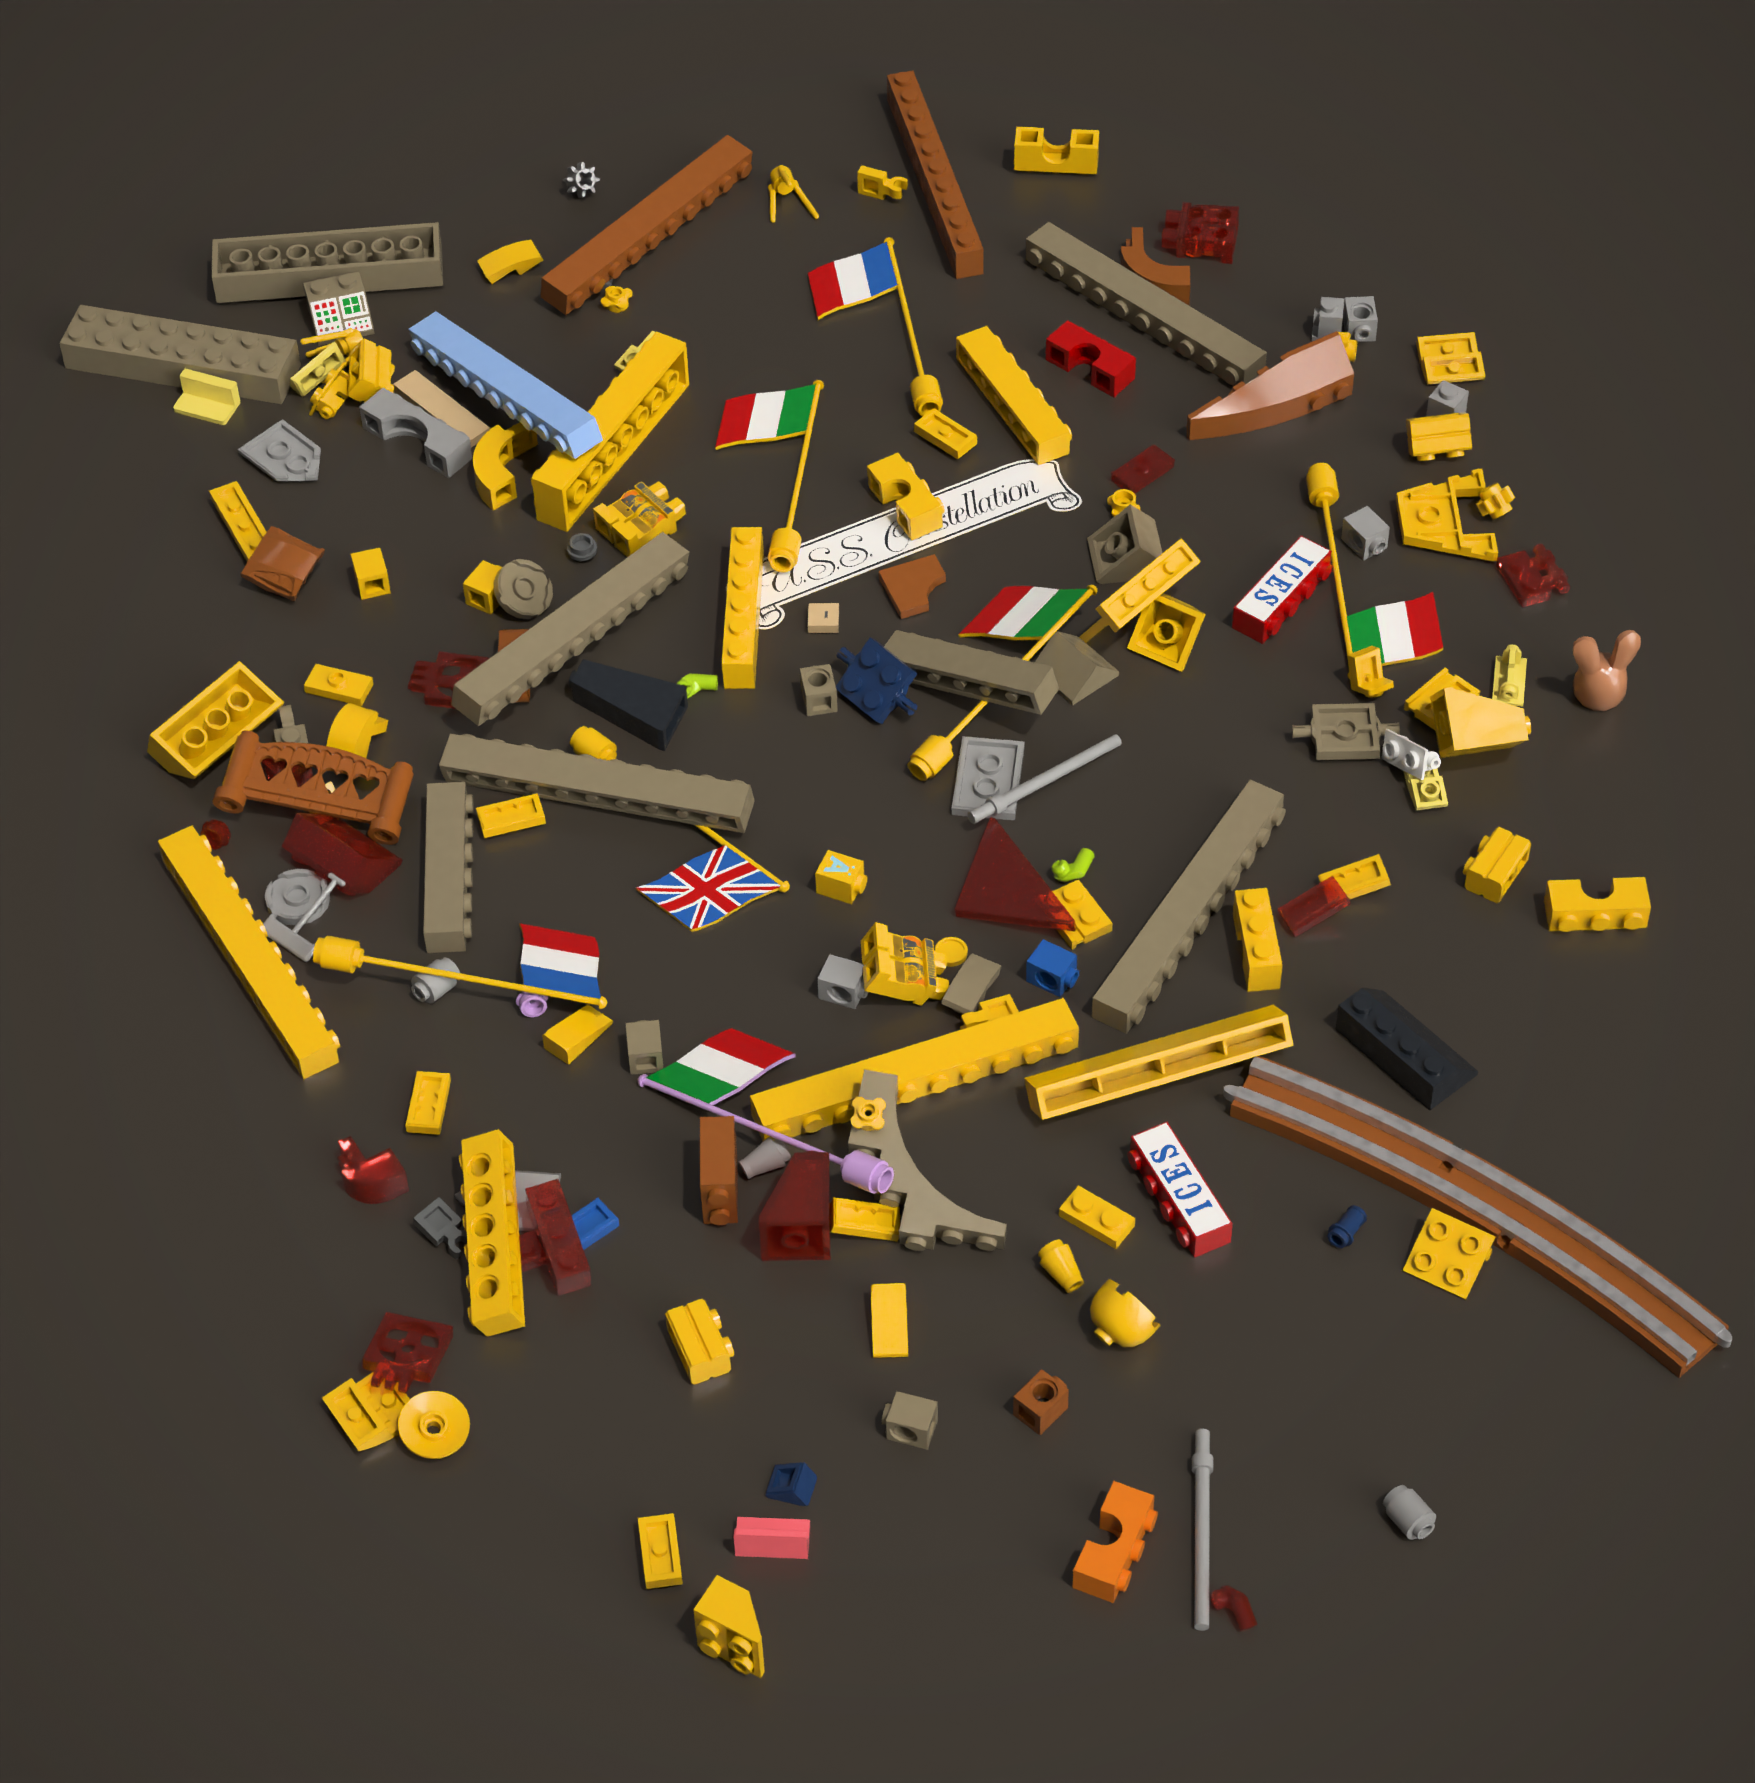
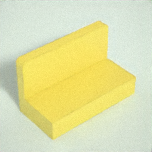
(207, 397)

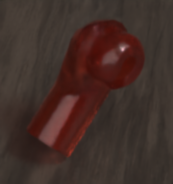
(1237, 1602)

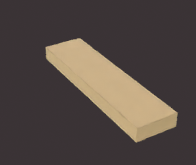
(423, 393)

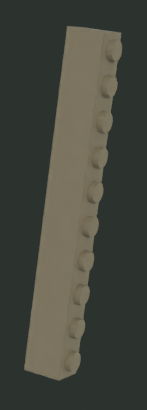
(1144, 305)
(569, 629)
(598, 782)
(1188, 907)

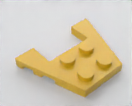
(1432, 518)

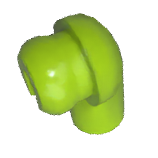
(1067, 872)

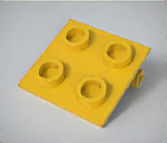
(1449, 1253)

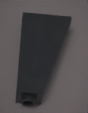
(631, 701)

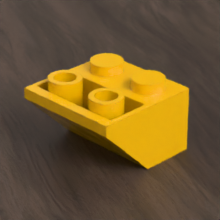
(729, 1627)

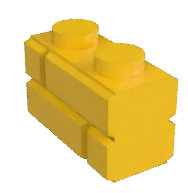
(369, 370)
(1439, 435)
(1497, 864)
(698, 1341)

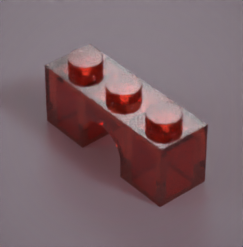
(559, 1237)

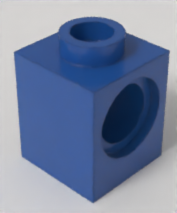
(1052, 968)

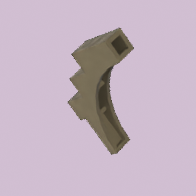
(926, 1210)

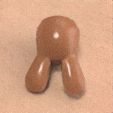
(1603, 675)

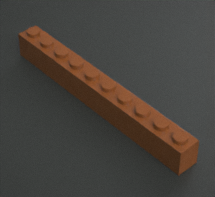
(935, 175)
(646, 225)

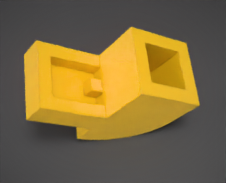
(354, 729)

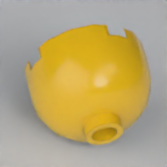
(1121, 1317)

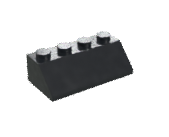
(1402, 1046)

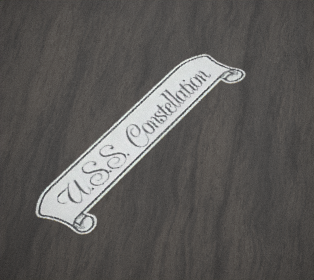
(882, 540)

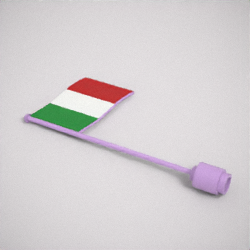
(729, 1065)

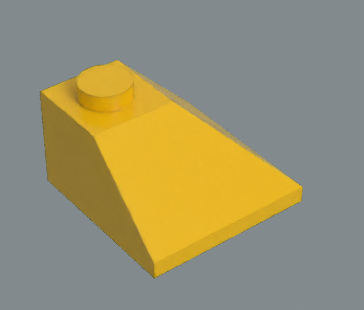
(1167, 631)

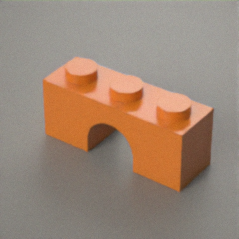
(1105, 1568)

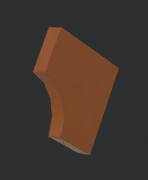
(911, 584)

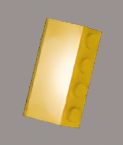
(212, 722)

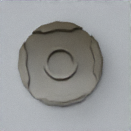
(523, 589)

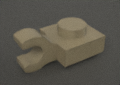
(290, 731)

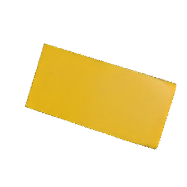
(575, 1033)
(889, 1320)

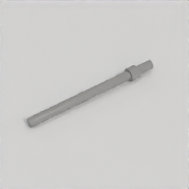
(998, 803)
(1202, 1468)

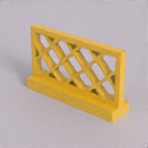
(1143, 588)

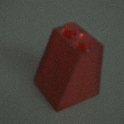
(798, 1212)

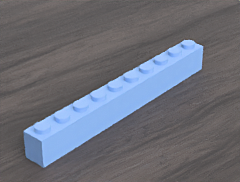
(505, 385)

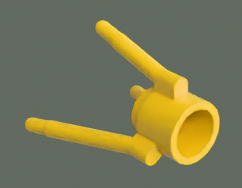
(784, 183)
(345, 340)

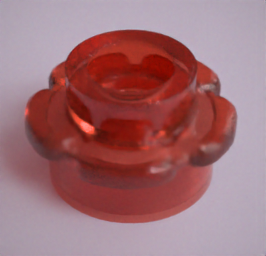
(216, 833)

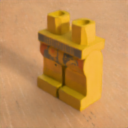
(638, 517)
(902, 966)

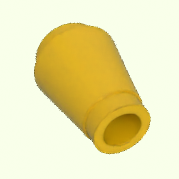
(1061, 1265)

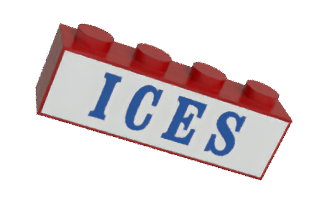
(1282, 590)
(1180, 1190)

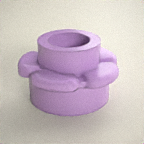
(532, 1004)

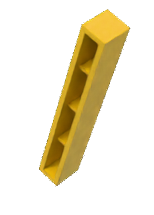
(1158, 1061)

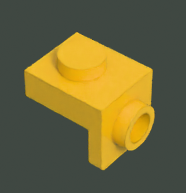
(1367, 673)

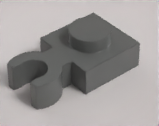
(441, 1224)

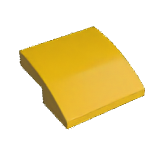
(1450, 358)
(366, 1412)

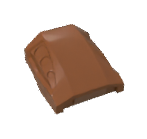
(281, 563)

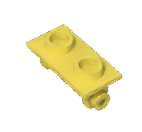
(1510, 677)

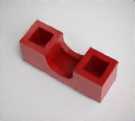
(1074, 346)

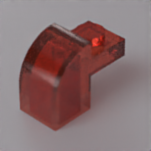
(371, 1179)

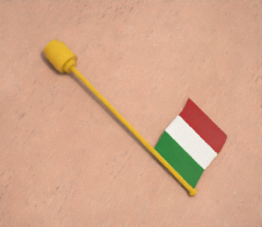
(773, 418)
(1011, 615)
(1400, 629)

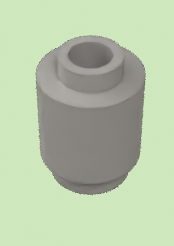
(432, 987)
(1409, 1512)

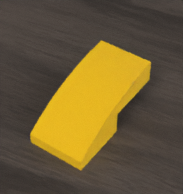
(517, 256)

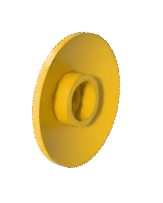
(437, 1410)

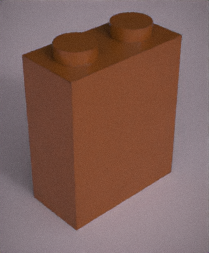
(718, 1170)

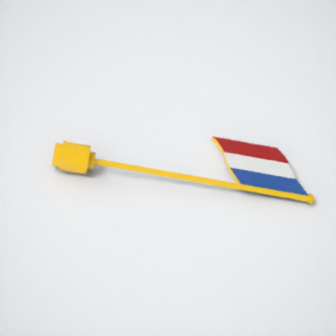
(864, 279)
(551, 964)

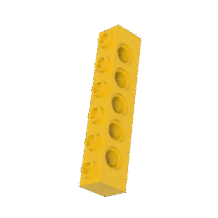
(492, 1233)

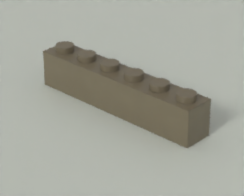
(976, 672)
(446, 867)

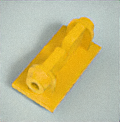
(326, 399)

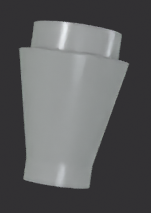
(766, 1157)

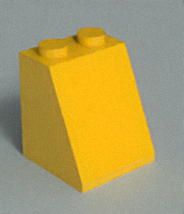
(1476, 723)

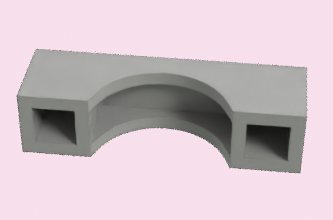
(392, 416)

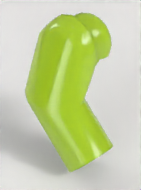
(698, 682)

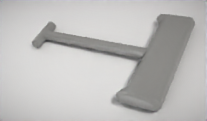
(289, 938)

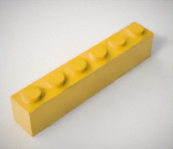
(1013, 395)
(743, 608)

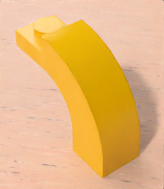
(491, 454)

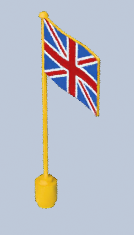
(707, 885)

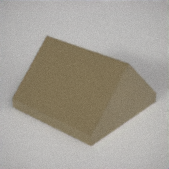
(1076, 666)

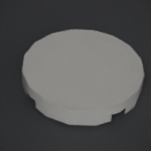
(294, 894)

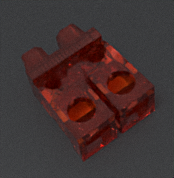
(1202, 231)

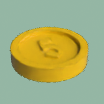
(954, 948)

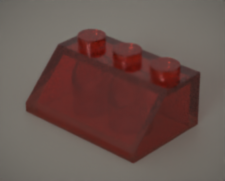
(339, 849)

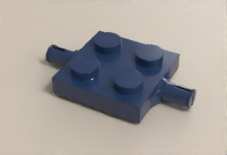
(876, 680)

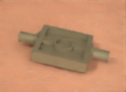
(1345, 731)

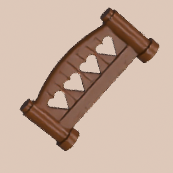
(380, 808)

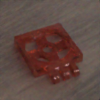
(428, 676)
(401, 1369)

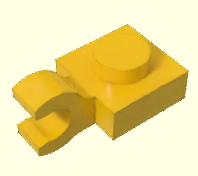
(876, 185)
(989, 1011)

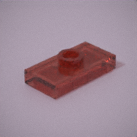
(1143, 469)
(1314, 906)

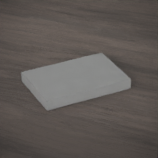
(984, 770)

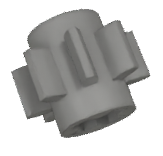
(588, 179)

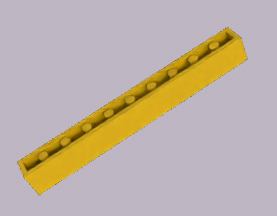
(249, 953)
(921, 1068)

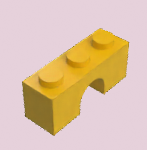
(1036, 154)
(916, 507)
(1573, 910)
(1260, 945)

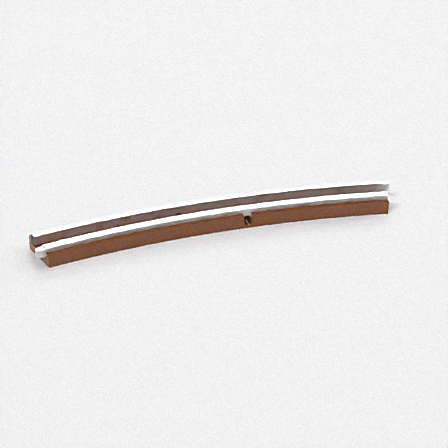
(1468, 1188)

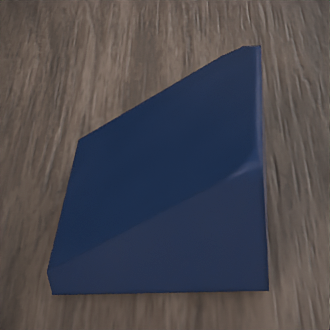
(792, 1483)

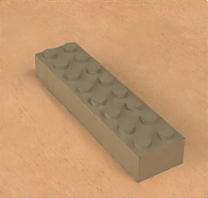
(282, 262)
(161, 348)

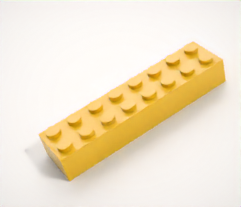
(625, 418)

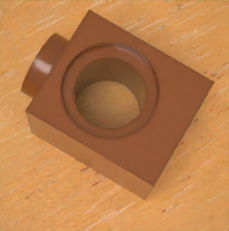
(1040, 1414)

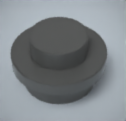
(582, 547)

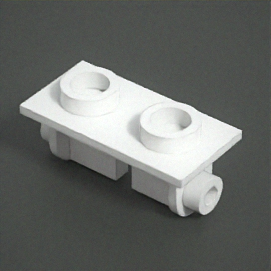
(1408, 755)

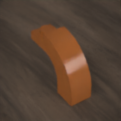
(1171, 279)

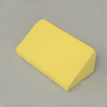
(317, 370)

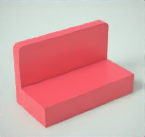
(772, 1537)

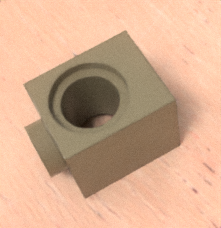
(818, 690)
(644, 1046)
(910, 1420)

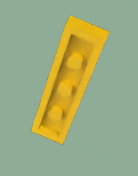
(238, 517)

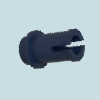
(1342, 1232)

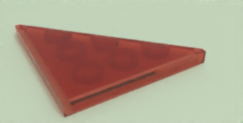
(1008, 888)

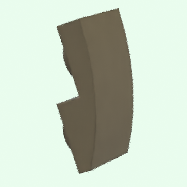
(971, 984)

